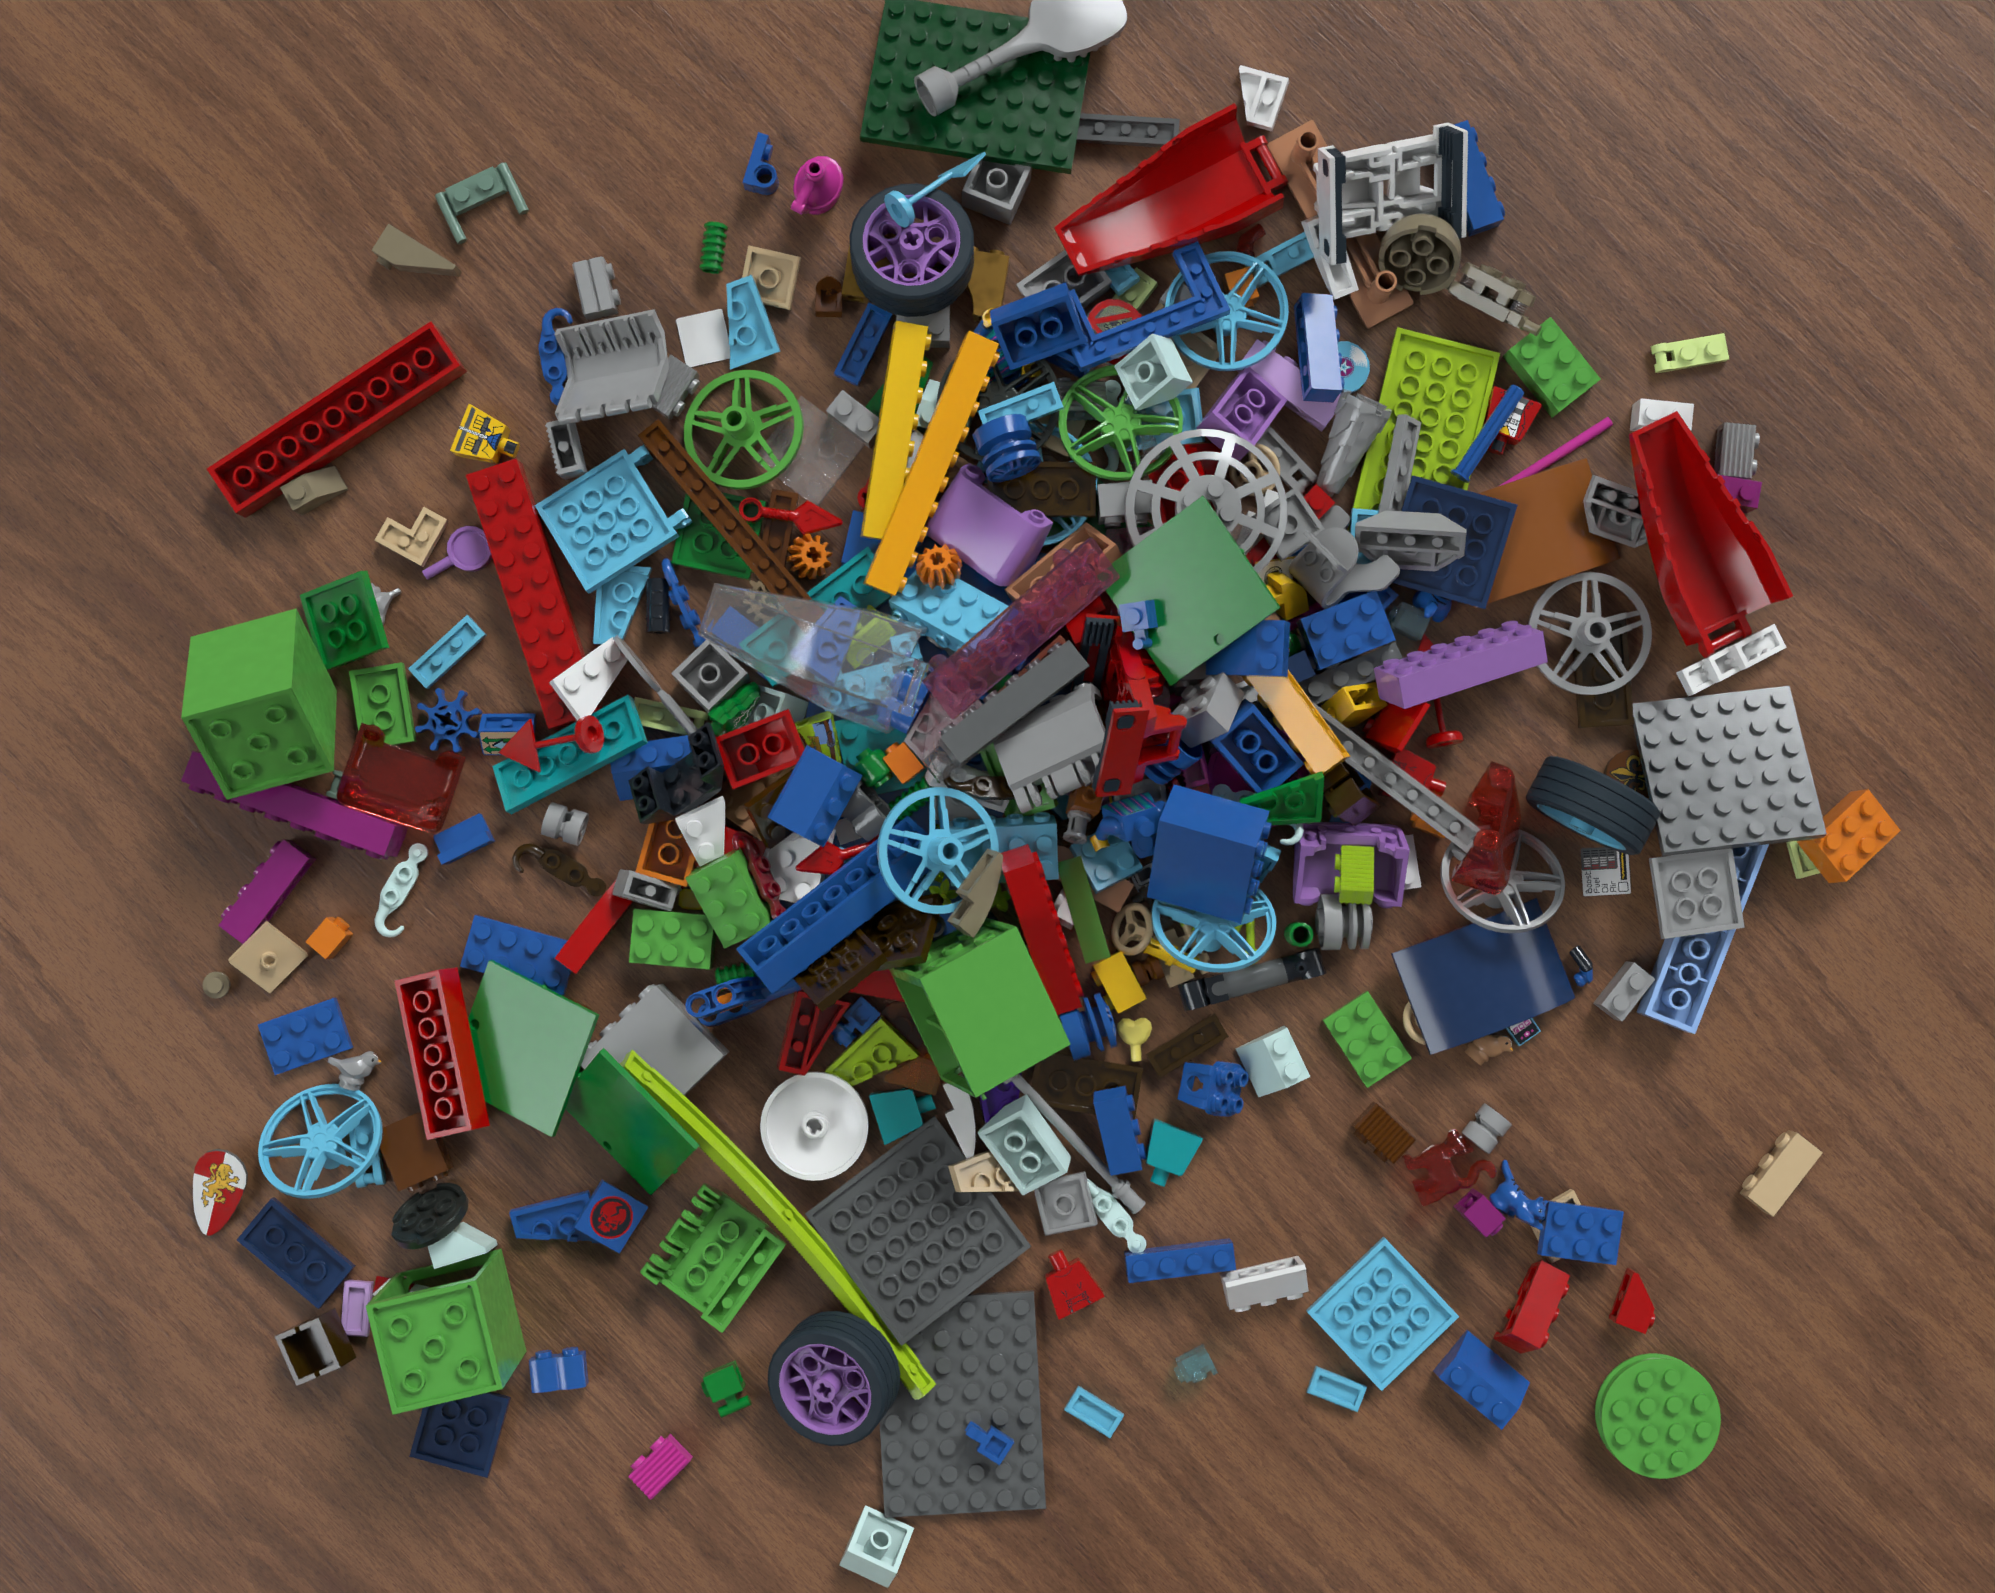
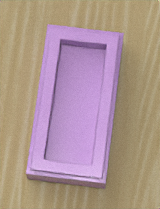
(354, 1313)

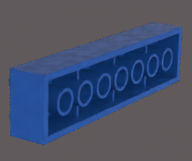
(830, 911)

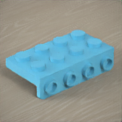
(948, 614)
(1012, 832)

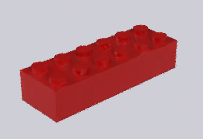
(1042, 927)
(442, 1053)

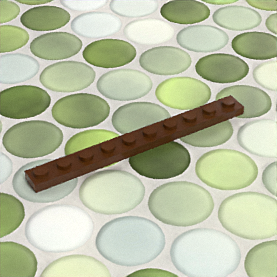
(720, 511)

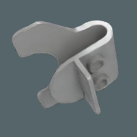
(1329, 563)

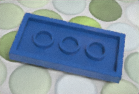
(517, 949)

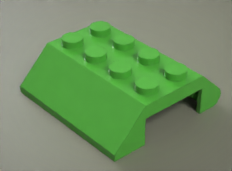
(715, 1256)

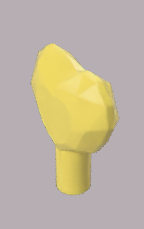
(1134, 1034)

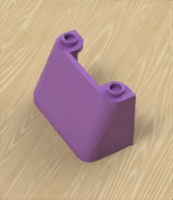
(986, 529)
(1316, 857)

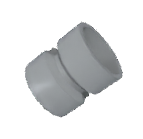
(567, 824)
(1486, 1128)

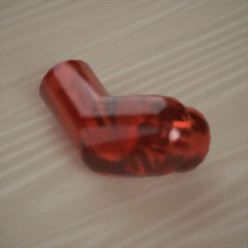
(1247, 240)

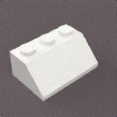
(1265, 1283)

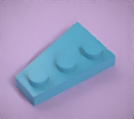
(749, 325)
(618, 602)

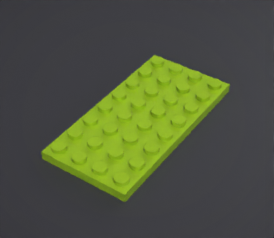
(1444, 389)

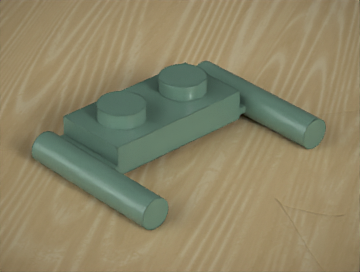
(475, 192)

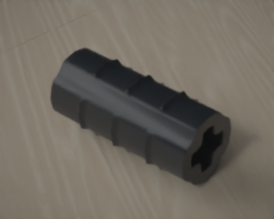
(658, 606)

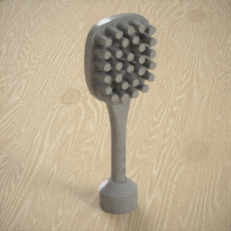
(1053, 26)

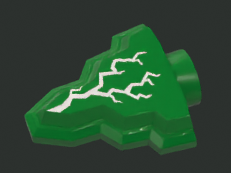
(734, 711)

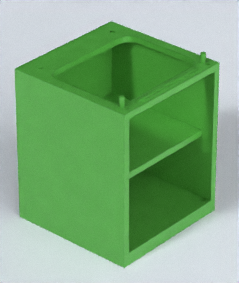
(260, 704)
(981, 1007)
(446, 1337)

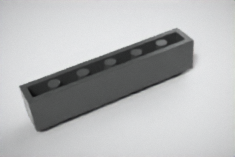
(1013, 703)

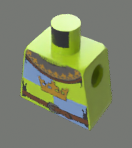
(820, 734)

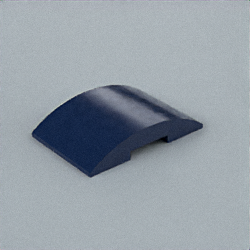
(1481, 980)

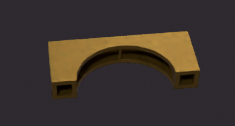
(985, 286)

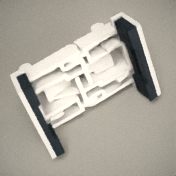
(1354, 182)

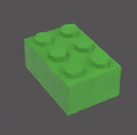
(1551, 367)
(730, 897)
(672, 939)

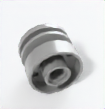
(1338, 922)

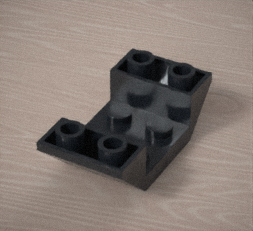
(683, 785)

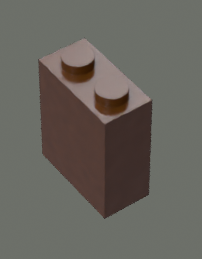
(411, 1155)

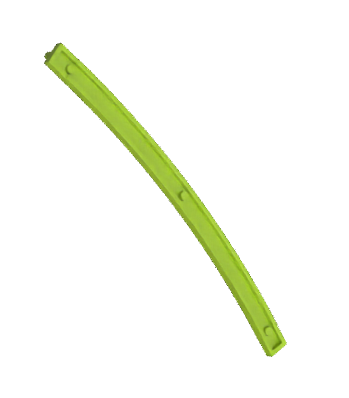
(778, 1210)

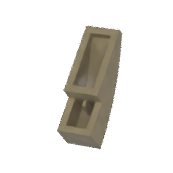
(977, 893)

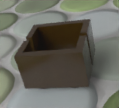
(1345, 797)
(315, 1347)

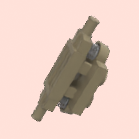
(1504, 307)

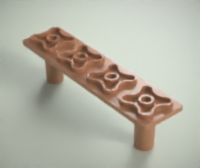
(1377, 295)

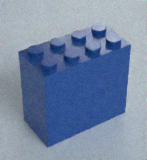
(1208, 854)

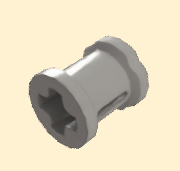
(1077, 827)

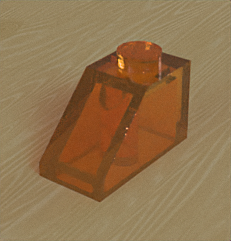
(916, 1074)

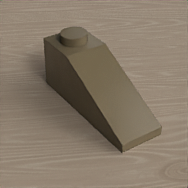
(408, 255)

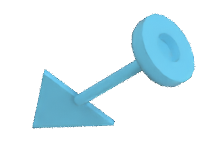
(901, 208)

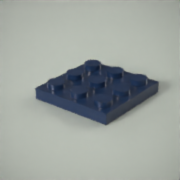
(462, 1433)

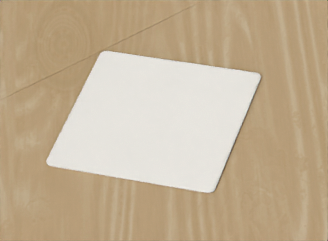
(704, 338)

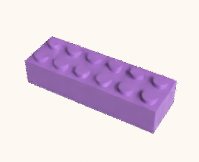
(1460, 664)

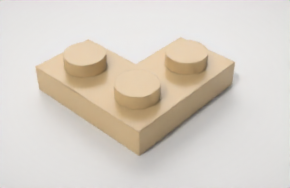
(414, 543)

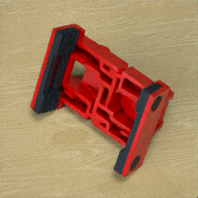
(1132, 718)

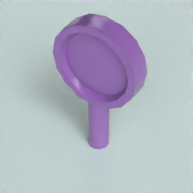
(466, 550)

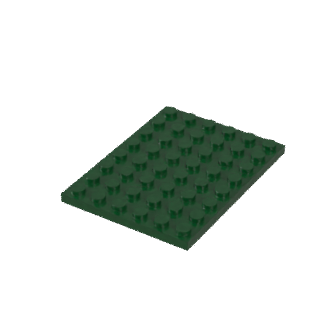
(1014, 113)

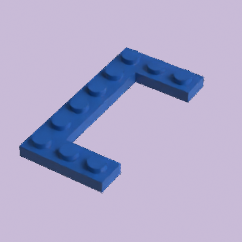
(1204, 306)

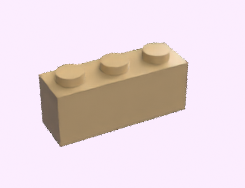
(1780, 1172)

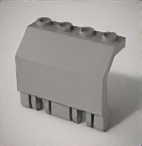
(1052, 747)

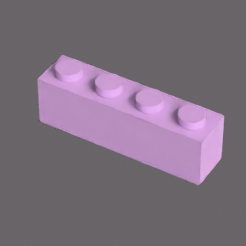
(1286, 379)

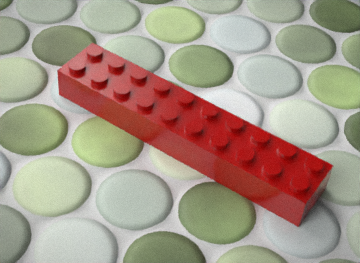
(337, 419)
(528, 581)

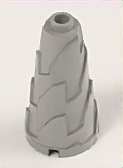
(1352, 432)

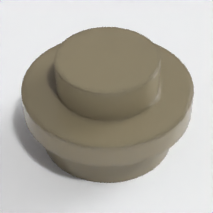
(216, 985)

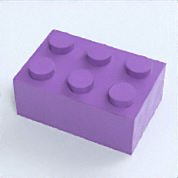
(1244, 410)

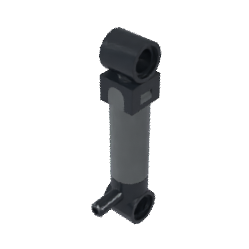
(1251, 979)

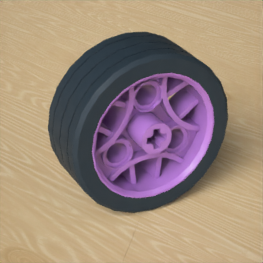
(912, 253)
(806, 1386)

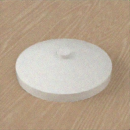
(814, 1126)

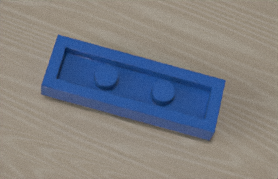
(863, 344)

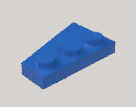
(551, 1219)

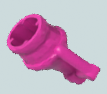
(817, 186)

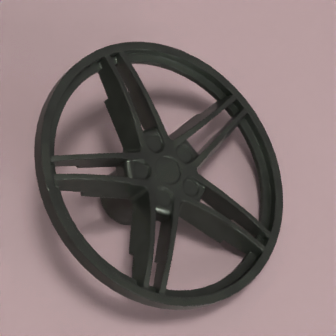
(999, 391)

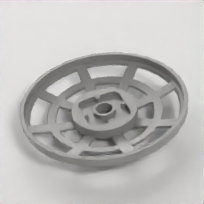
(1213, 487)

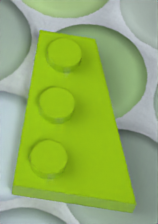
(873, 1052)

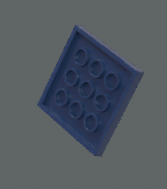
(1487, 530)

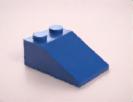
(1256, 653)

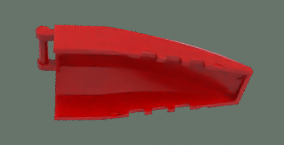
(1183, 194)
(1700, 542)

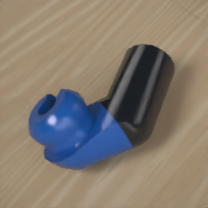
(1585, 966)

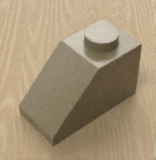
(313, 489)

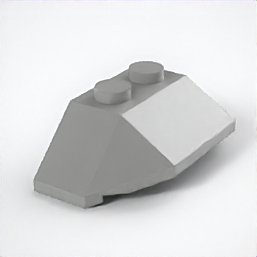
(1614, 512)
(1411, 539)

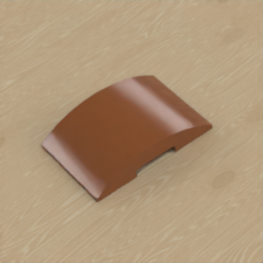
(1548, 531)

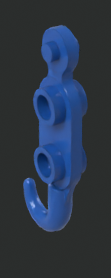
(551, 355)
(679, 596)

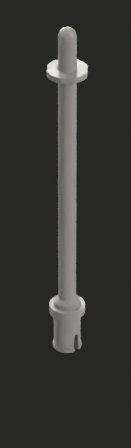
(1120, 1188)

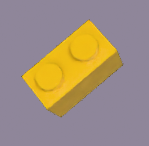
(1118, 981)

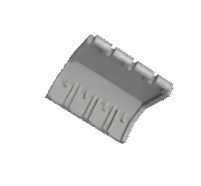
(612, 366)

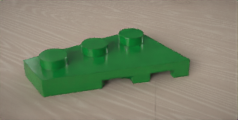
(1291, 802)

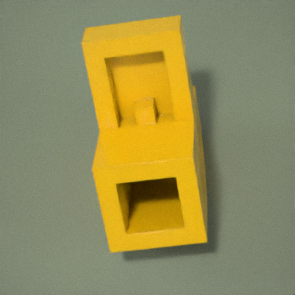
(1288, 594)

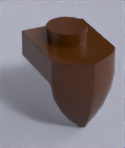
(828, 297)

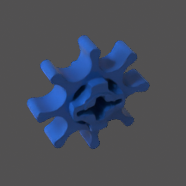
(441, 728)

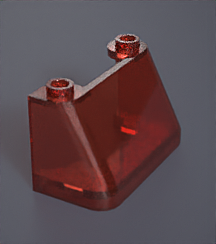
(399, 782)
(1492, 852)

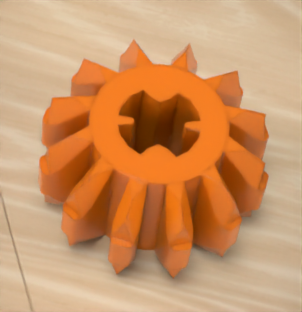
(811, 547)
(938, 566)

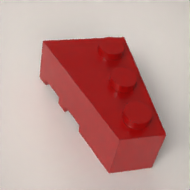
(807, 1032)
(1534, 1308)

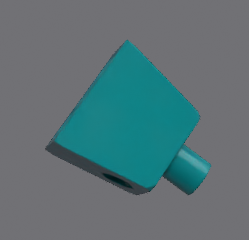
(899, 1111)
(1170, 1150)

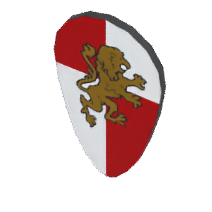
(217, 1189)

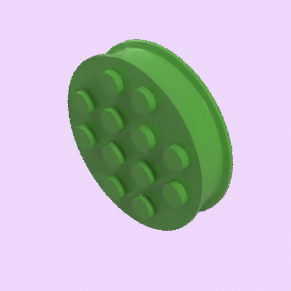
(1657, 1415)

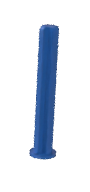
(1488, 433)

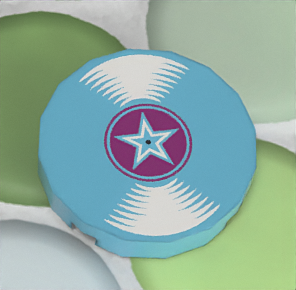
(1354, 365)

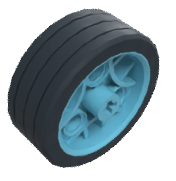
(1593, 805)

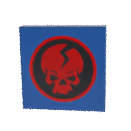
(610, 1216)

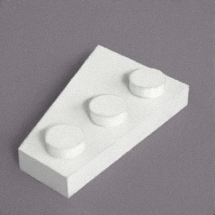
(589, 679)

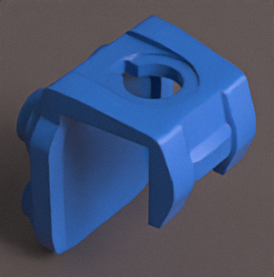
(1220, 1087)

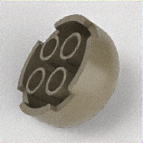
(1421, 253)

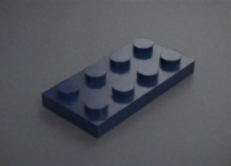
(296, 1252)

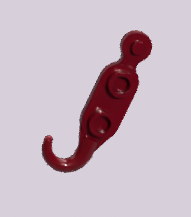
(760, 869)

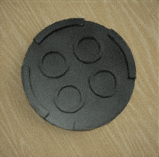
(429, 1216)

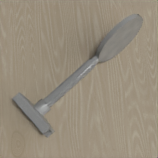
(666, 699)

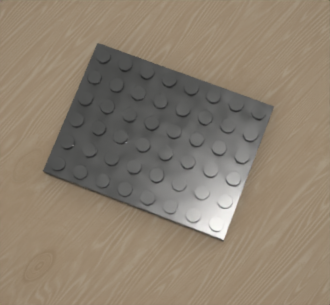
(984, 1374)

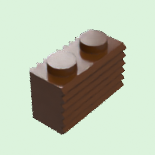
(1383, 1133)

